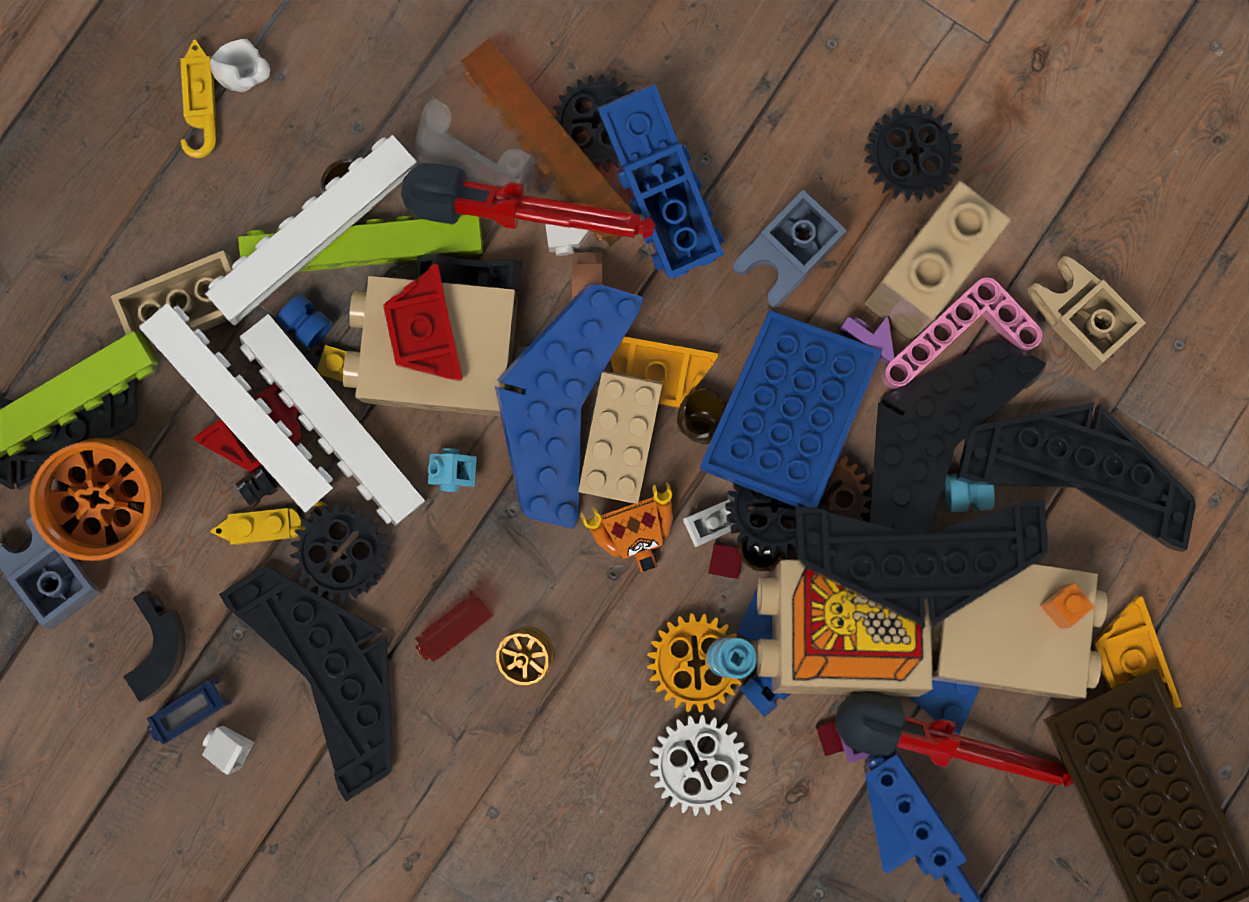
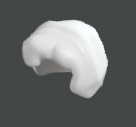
(239, 66)

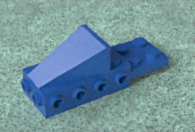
(661, 182)
(912, 826)

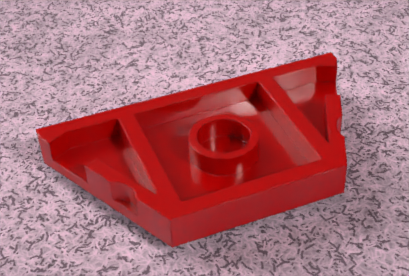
(422, 328)
(225, 443)

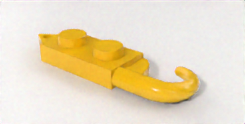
(198, 98)
(261, 525)

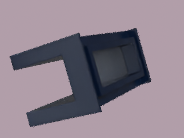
(186, 712)

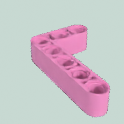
(954, 327)

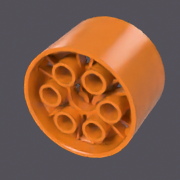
(49, 506)

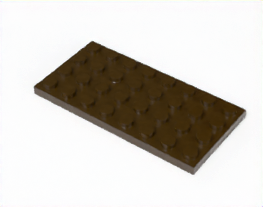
(1149, 796)

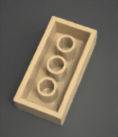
(179, 287)
(620, 437)

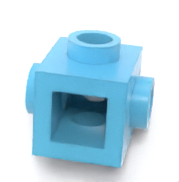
(451, 470)

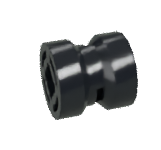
(256, 486)

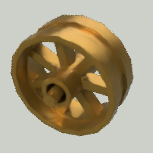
(525, 655)

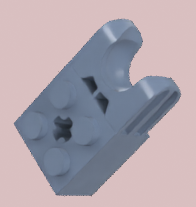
(788, 255)
(32, 578)

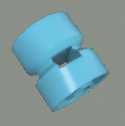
(962, 495)
(731, 658)

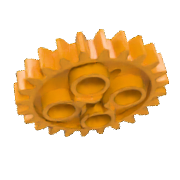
(668, 665)

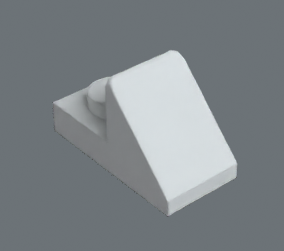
(708, 524)

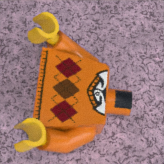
(634, 528)

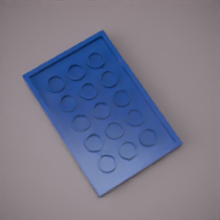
(791, 411)

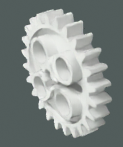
(674, 776)

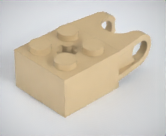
(1083, 306)

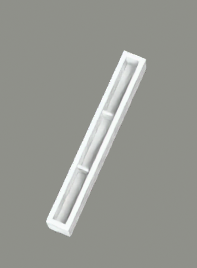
(311, 230)
(236, 408)
(331, 420)

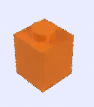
(1067, 605)

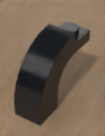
(493, 274)
(166, 651)

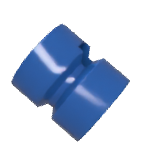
(300, 318)
(763, 702)

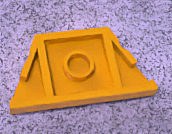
(673, 365)
(1132, 647)

